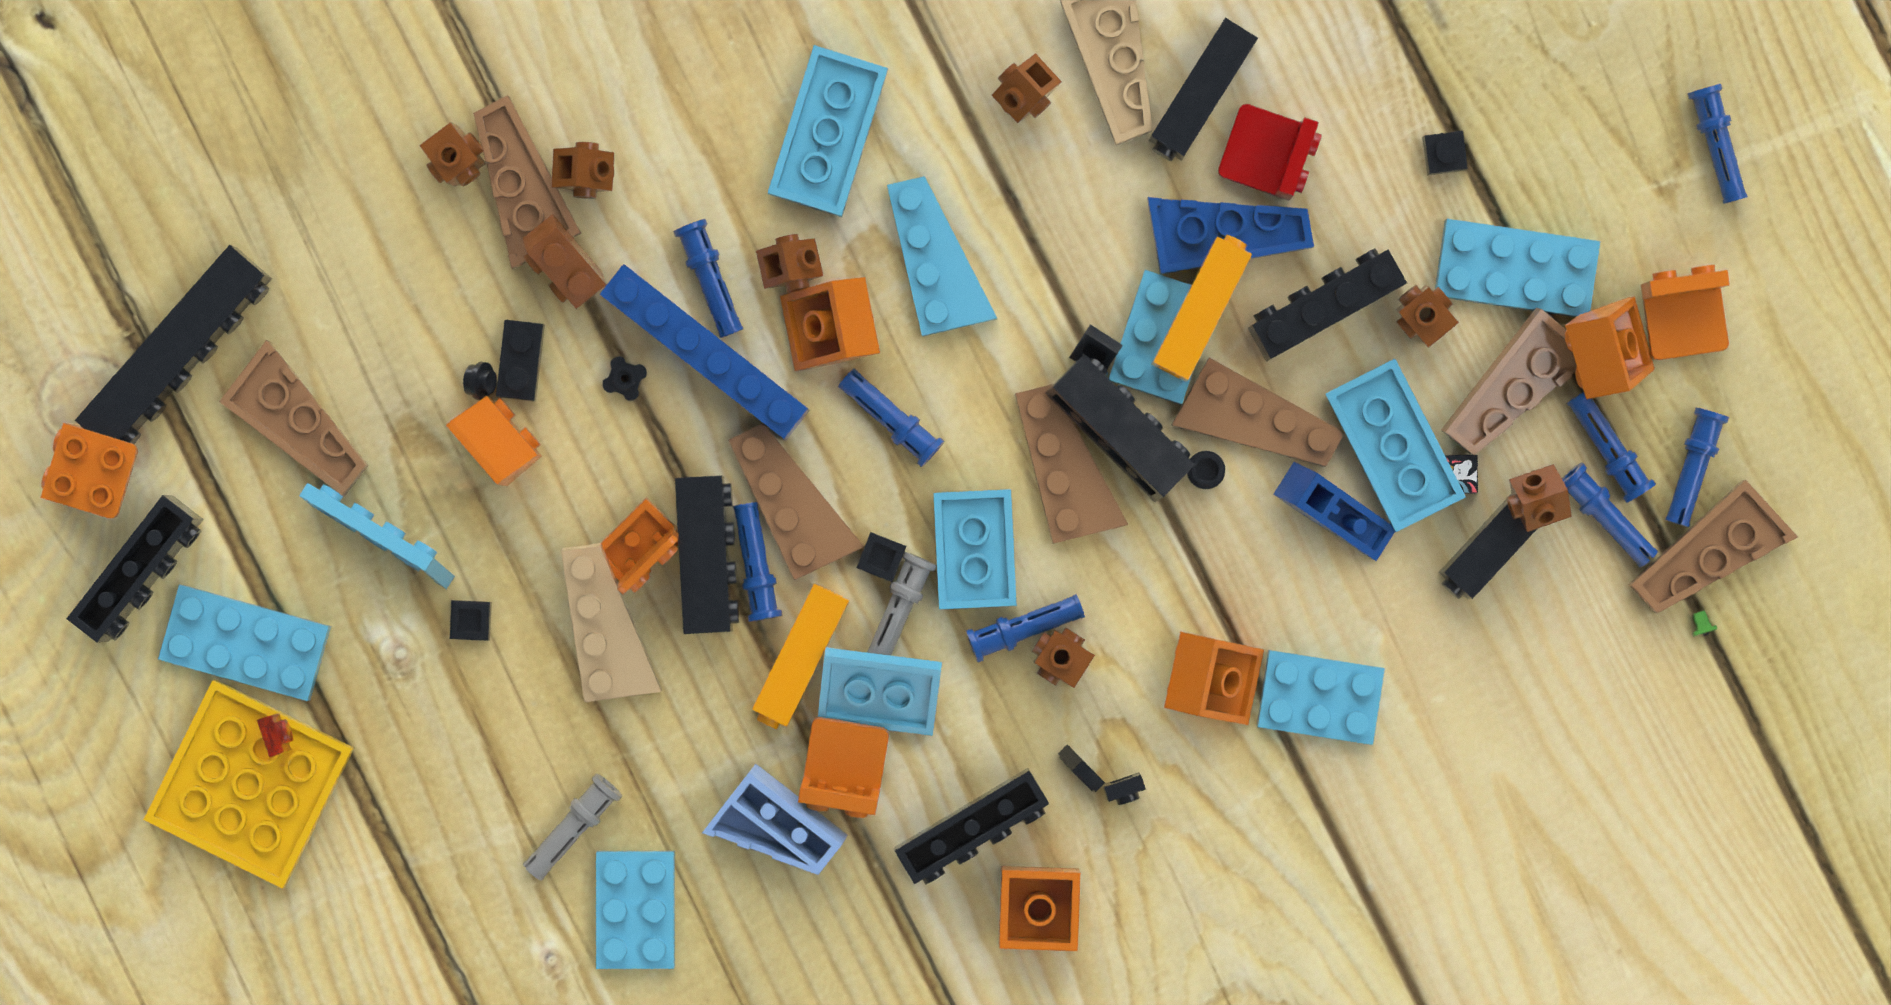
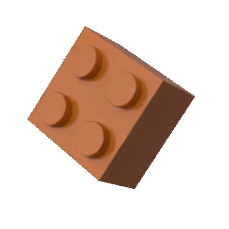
(1039, 908)

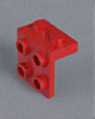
(1269, 151)

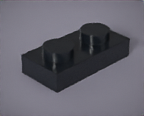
(520, 360)

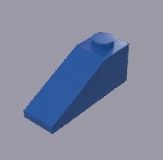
(1334, 510)

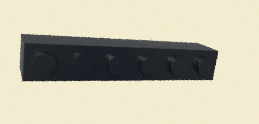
(176, 347)

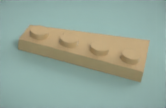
(1113, 58)
(606, 641)

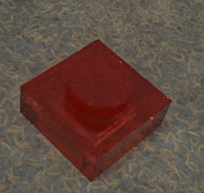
(275, 734)

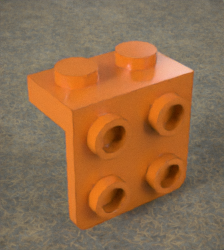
(1685, 312)
(89, 471)
(638, 544)
(844, 767)

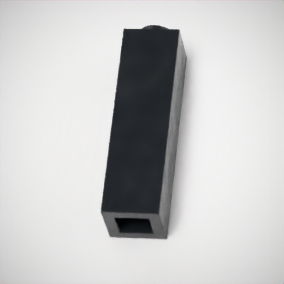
(1202, 90)
(1484, 553)

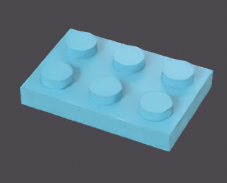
(1145, 330)
(975, 549)
(880, 690)
(1320, 697)
(635, 909)

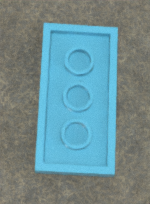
(827, 131)
(1517, 268)
(1395, 445)
(244, 642)

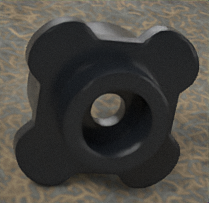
(635, 375)

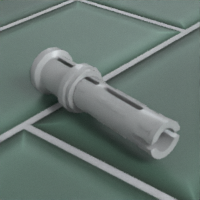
(905, 593)
(583, 814)

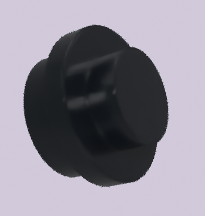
(479, 380)
(1207, 471)

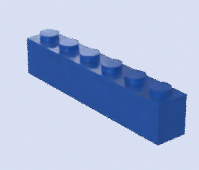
(704, 352)

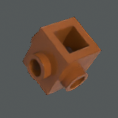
(1026, 88)
(443, 148)
(583, 170)
(797, 262)
(1438, 321)
(1539, 498)
(1072, 668)

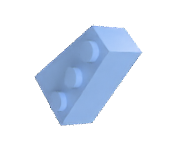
(772, 821)

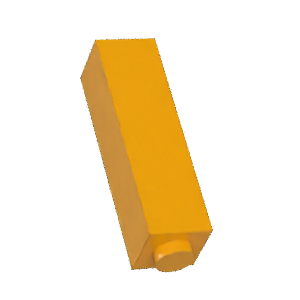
(1202, 307)
(799, 656)

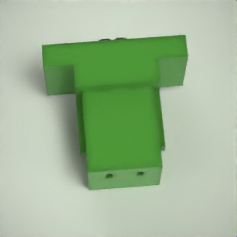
(1702, 624)

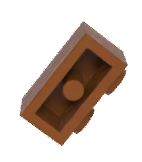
(564, 261)

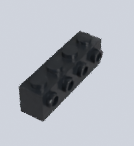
(1327, 305)
(1120, 427)
(704, 554)
(135, 568)
(971, 826)

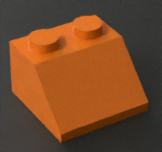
(830, 323)
(1609, 349)
(495, 440)
(1214, 678)

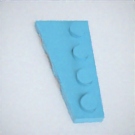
(936, 266)
(385, 537)

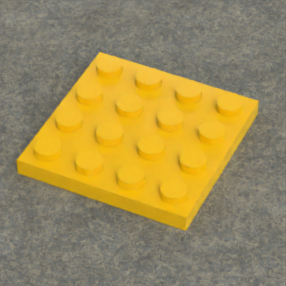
(237, 798)

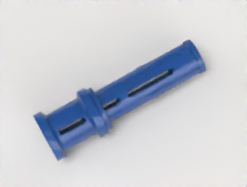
(1713, 119)
(703, 261)
(904, 428)
(1700, 449)
(1615, 466)
(1595, 502)
(758, 580)
(1007, 632)

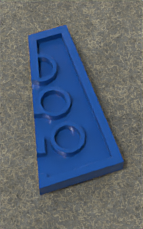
(1188, 228)

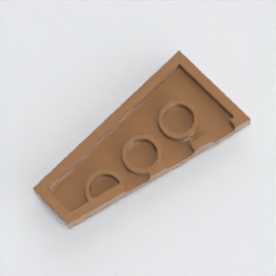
(518, 177)
(1515, 382)
(1243, 412)
(287, 414)
(1066, 474)
(795, 510)
(1721, 541)

